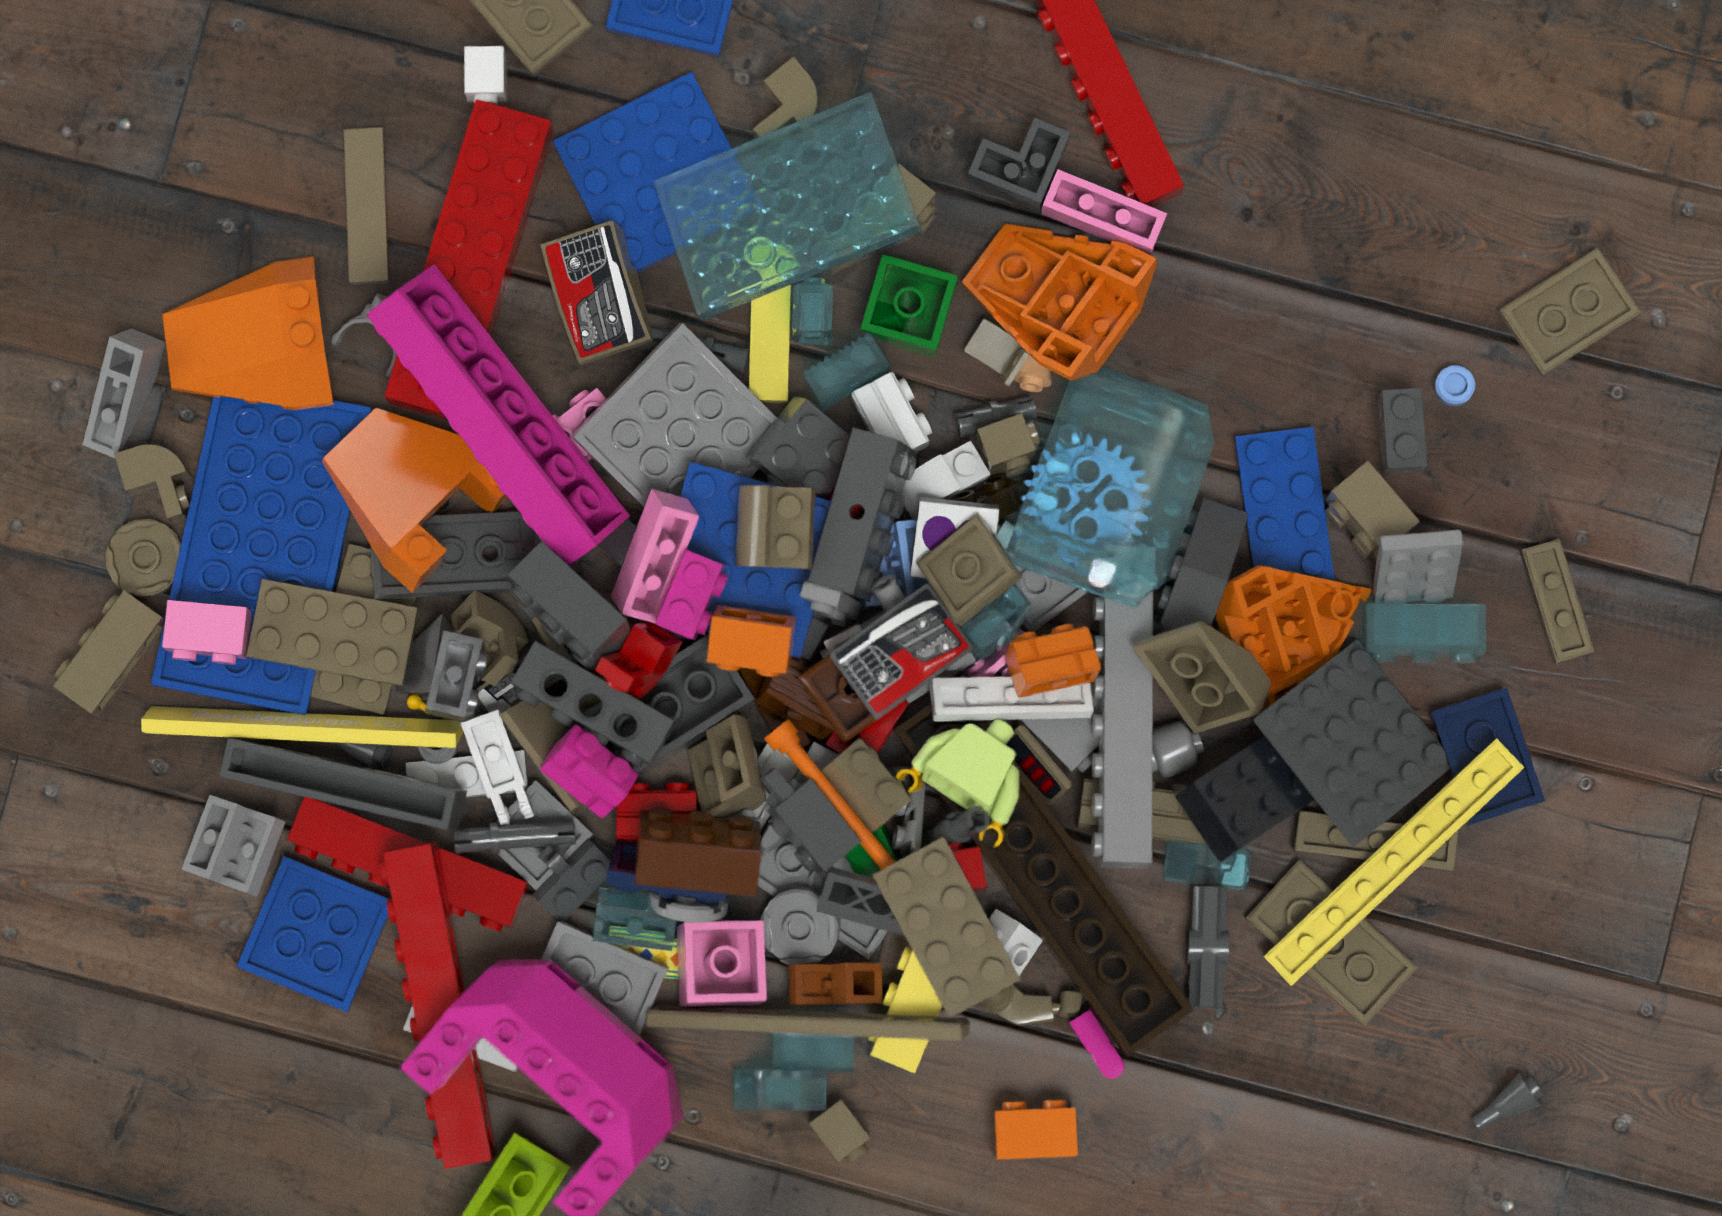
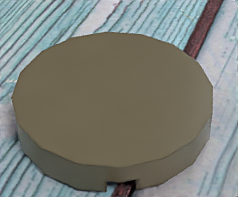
(143, 557)

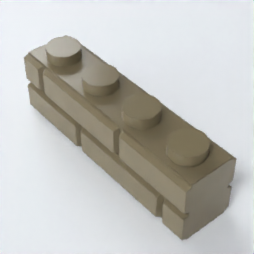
(1168, 816)

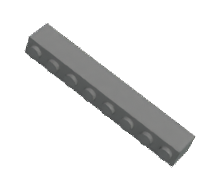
(1123, 735)

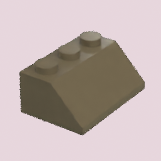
(537, 735)

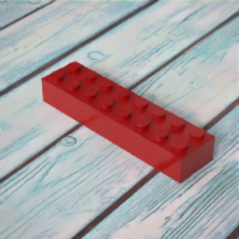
(482, 222)

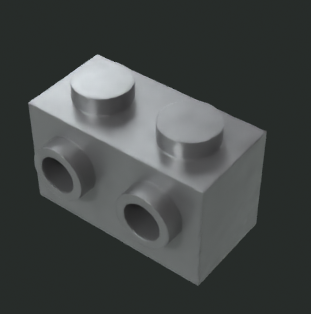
(453, 676)

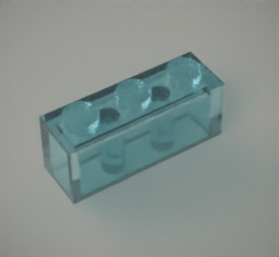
(1424, 631)

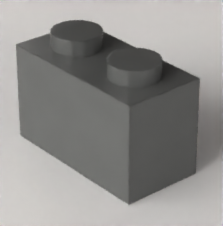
(1402, 431)

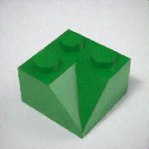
(909, 305)

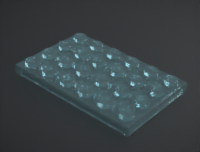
(786, 206)

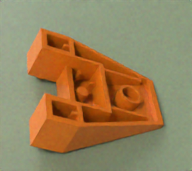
(396, 478)

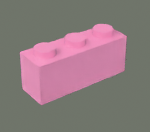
(1103, 212)
(654, 555)

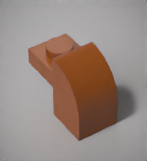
(835, 984)

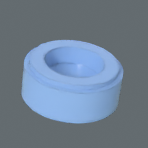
(1454, 385)

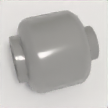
(1175, 749)

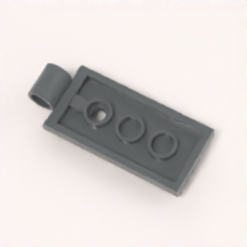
(463, 564)

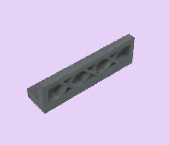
(856, 900)

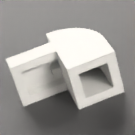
(945, 476)

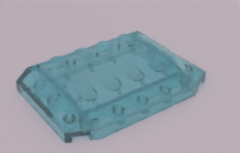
(1114, 487)

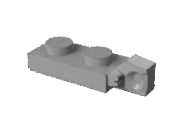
(831, 604)

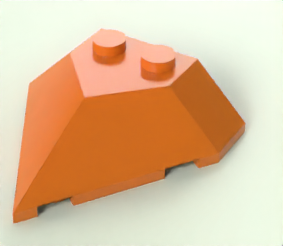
(1287, 622)

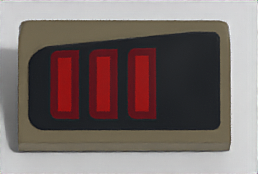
(1038, 766)

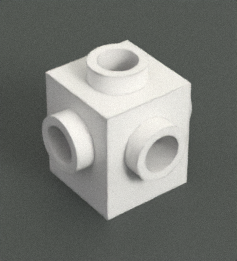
(1015, 938)

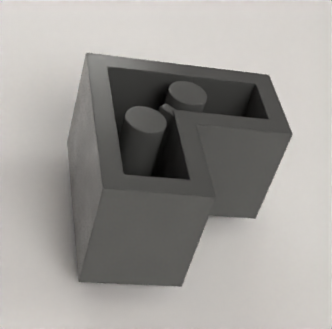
(1021, 175)

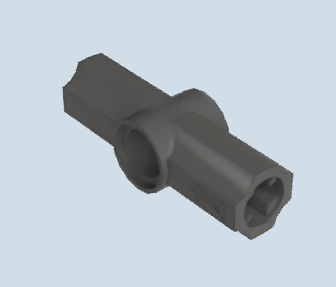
(1207, 946)

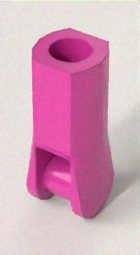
(1098, 1045)

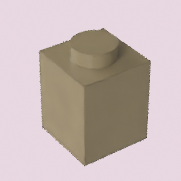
(841, 1133)

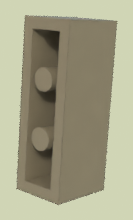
(109, 653)

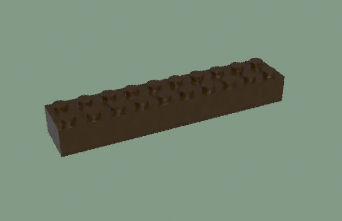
(1070, 909)

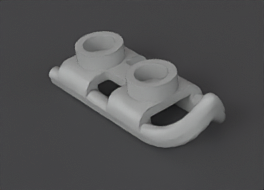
(908, 837)

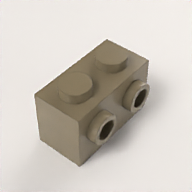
(1008, 445)
(866, 785)

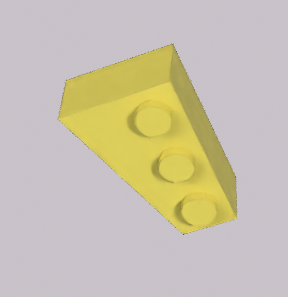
(911, 997)

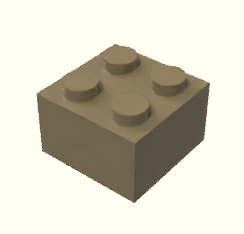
(1368, 510)

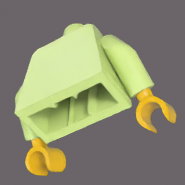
(971, 770)

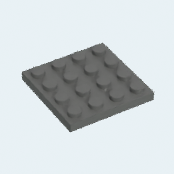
(1354, 742)

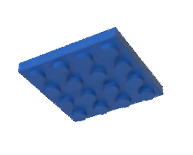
(630, 148)
(769, 590)

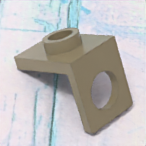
(996, 349)

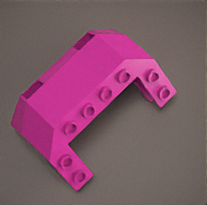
(572, 1053)

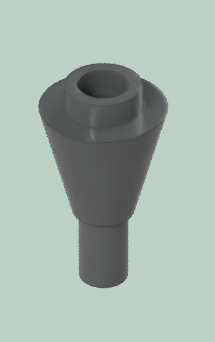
(368, 754)
(1515, 1098)

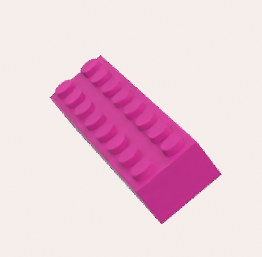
(498, 415)

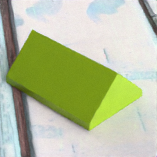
(518, 1181)

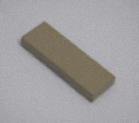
(1557, 601)

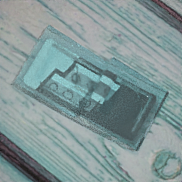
(1199, 866)

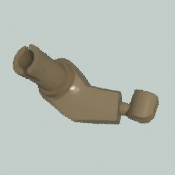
(1031, 1009)

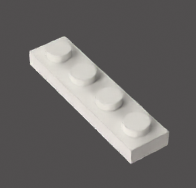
(996, 699)

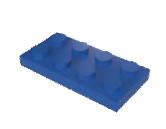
(1284, 502)

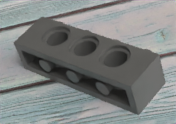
(544, 664)

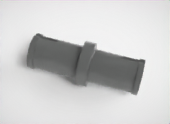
(971, 420)

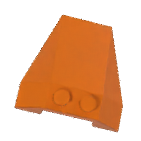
(1061, 294)
(254, 340)

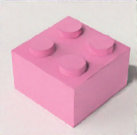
(721, 963)

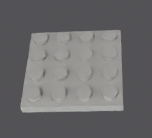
(671, 413)

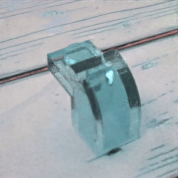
(780, 1090)

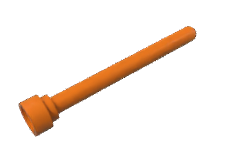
(786, 741)

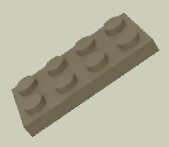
(332, 632)
(345, 690)
(946, 927)

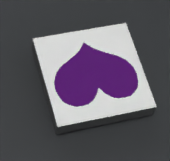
(940, 519)

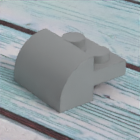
(233, 845)

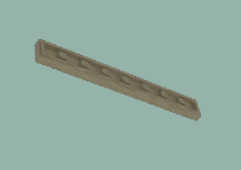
(809, 1022)

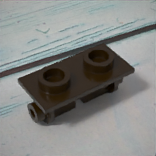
(995, 491)

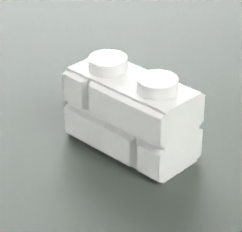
(888, 413)

